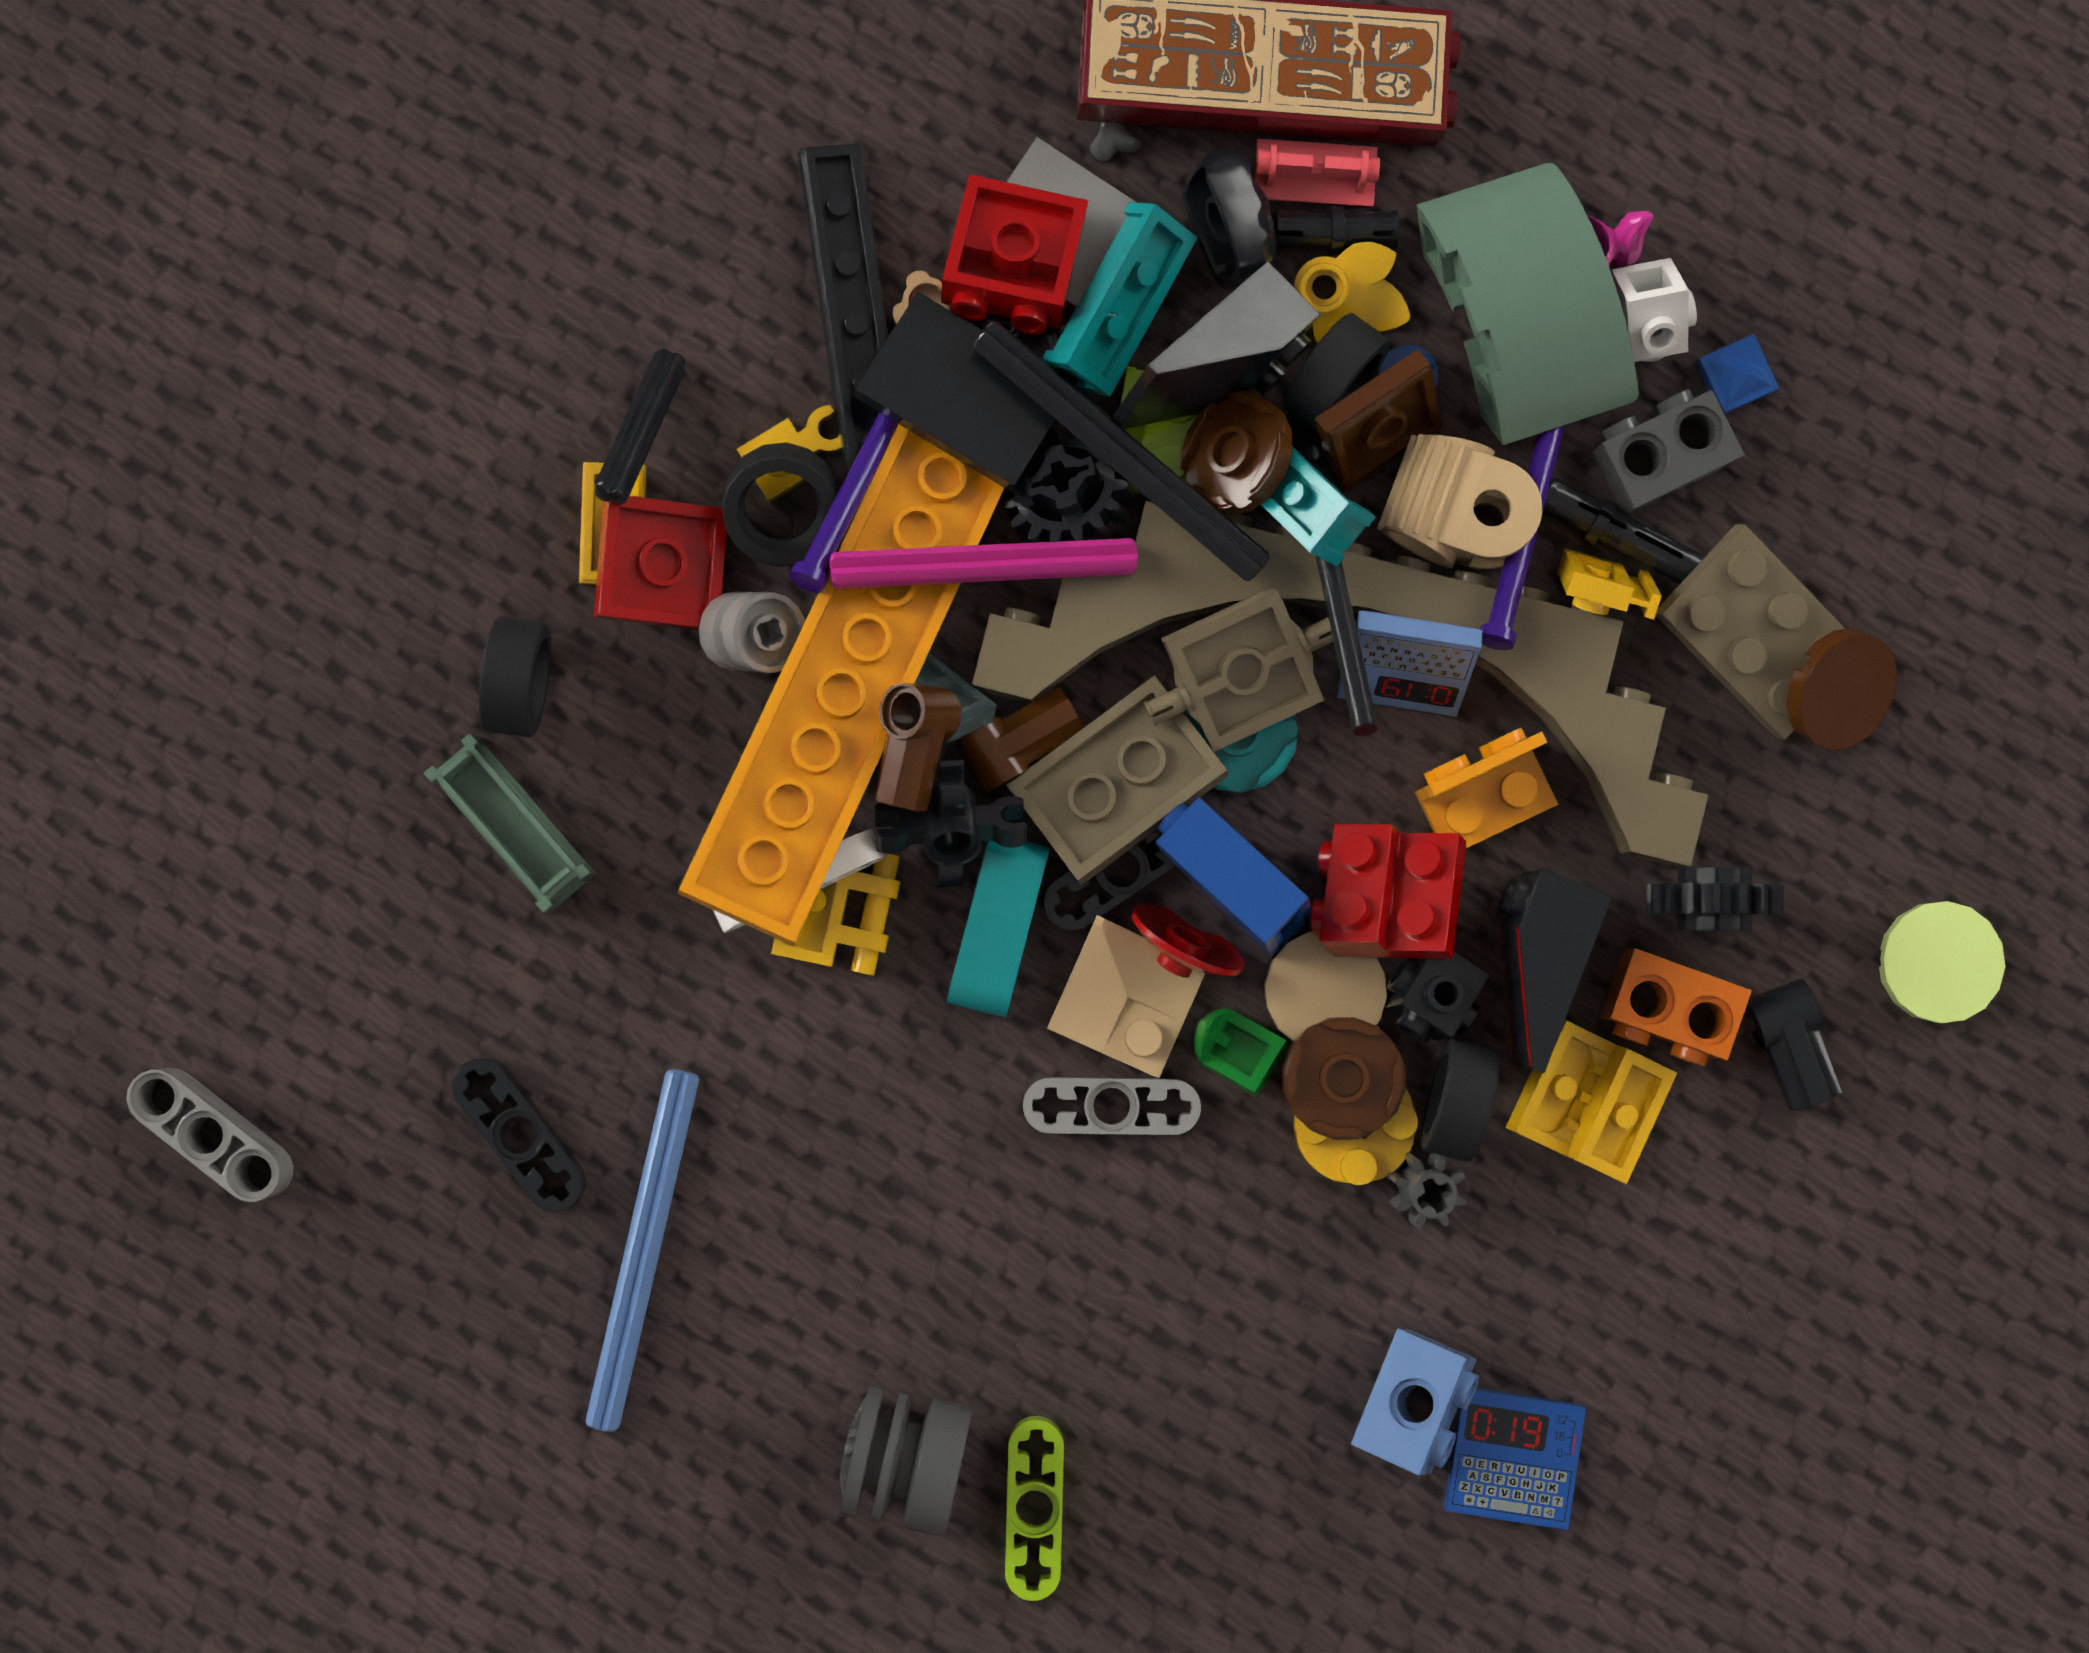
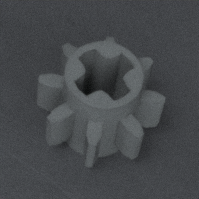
(1443, 1189)

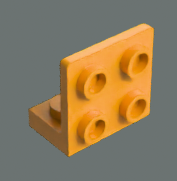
(1490, 793)

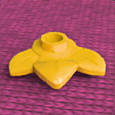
(1359, 288)

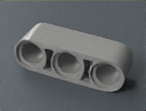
(182, 1127)

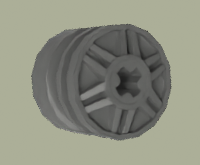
(905, 1460)

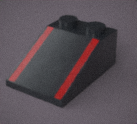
(1545, 950)

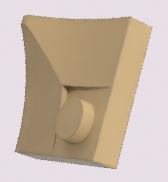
(1124, 999)

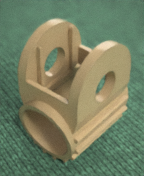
(1436, 499)

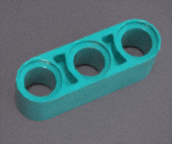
(997, 927)

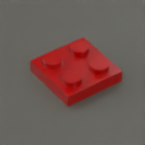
(659, 562)

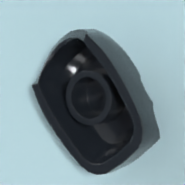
(1230, 216)

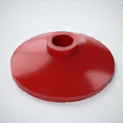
(1184, 946)

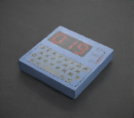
(1416, 662)

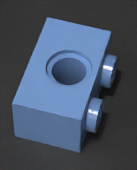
(1386, 1424)

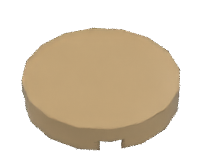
(1313, 985)

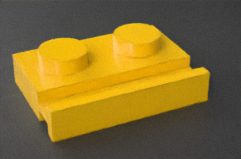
(1605, 584)

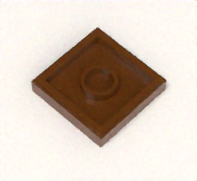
(1378, 421)

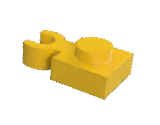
(779, 483)

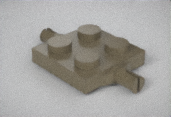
(1242, 669)

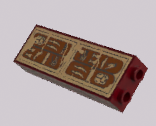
(1270, 68)

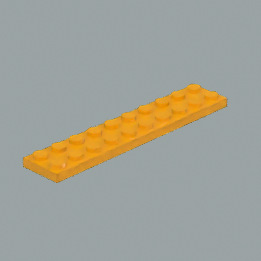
(823, 719)

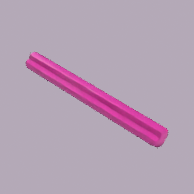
(983, 563)

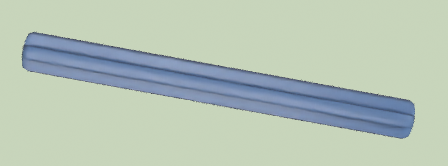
(642, 1250)

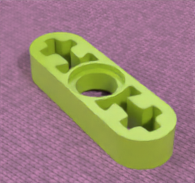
(1048, 1553)

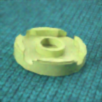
(1941, 962)

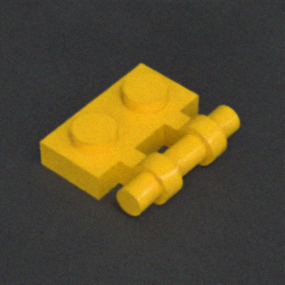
(824, 926)

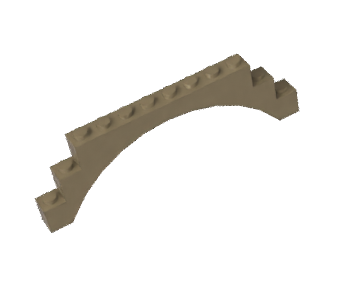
(1554, 669)

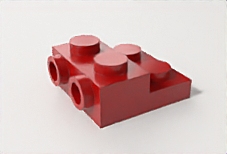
(1013, 254)
(1389, 892)

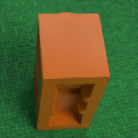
(1677, 993)

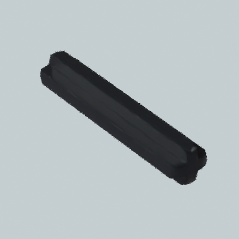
(640, 427)

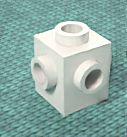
(1655, 308)

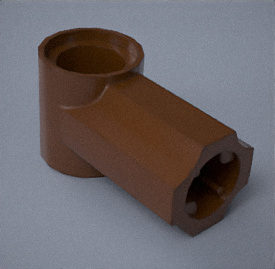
(914, 742)
(1015, 742)

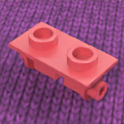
(1317, 172)

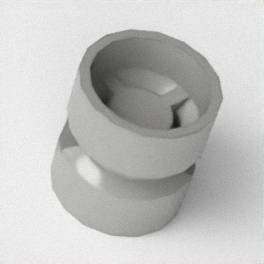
(750, 631)

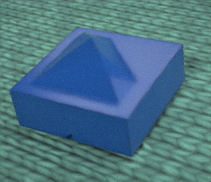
(1737, 374)

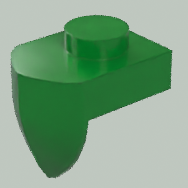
(1238, 1049)

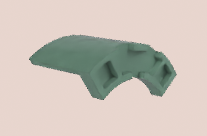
(1536, 299)

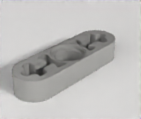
(1157, 1092)

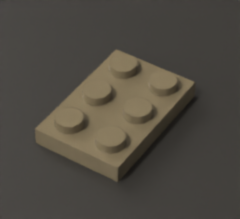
(1748, 623)
(1116, 782)

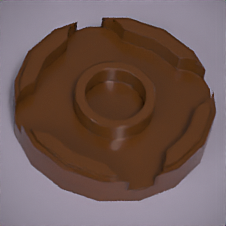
(1237, 452)
(1842, 689)
(1343, 1078)

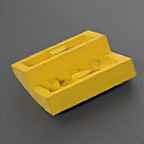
(1593, 1102)

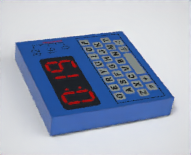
(1515, 1458)

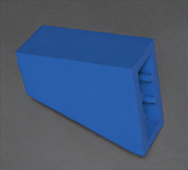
(1234, 875)

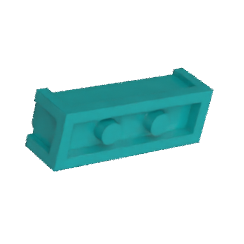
(1122, 298)
(1316, 511)

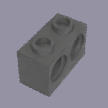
(1671, 461)

